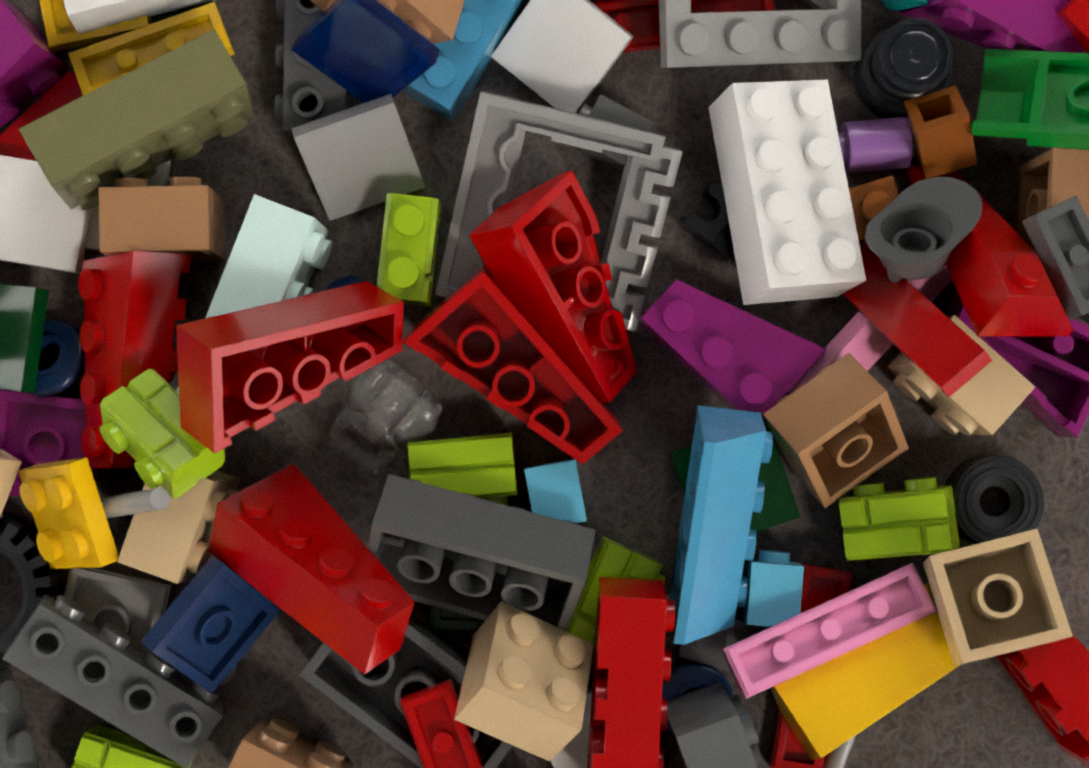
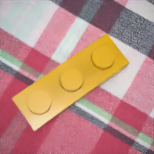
(124, 53)

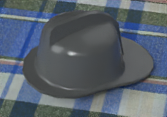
(923, 227)

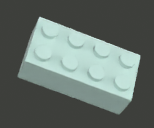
(271, 258)

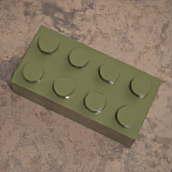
(141, 121)

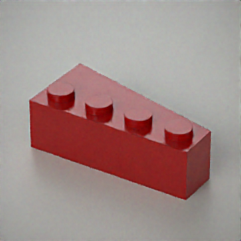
(125, 332)
(501, 354)
(268, 356)
(312, 567)
(629, 674)
(1057, 688)

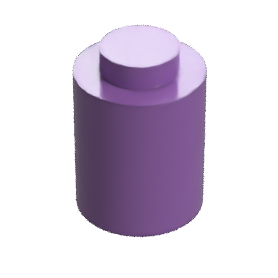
(876, 144)

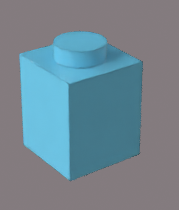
(556, 491)
(772, 589)

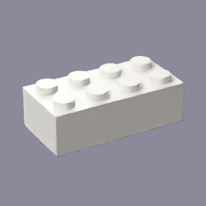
(786, 191)

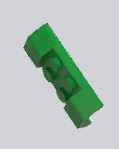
(1035, 98)

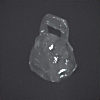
(386, 410)

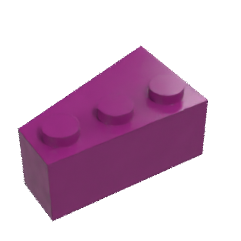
(1002, 23)
(26, 62)
(728, 349)
(1053, 365)

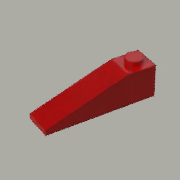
(550, 267)
(1002, 279)

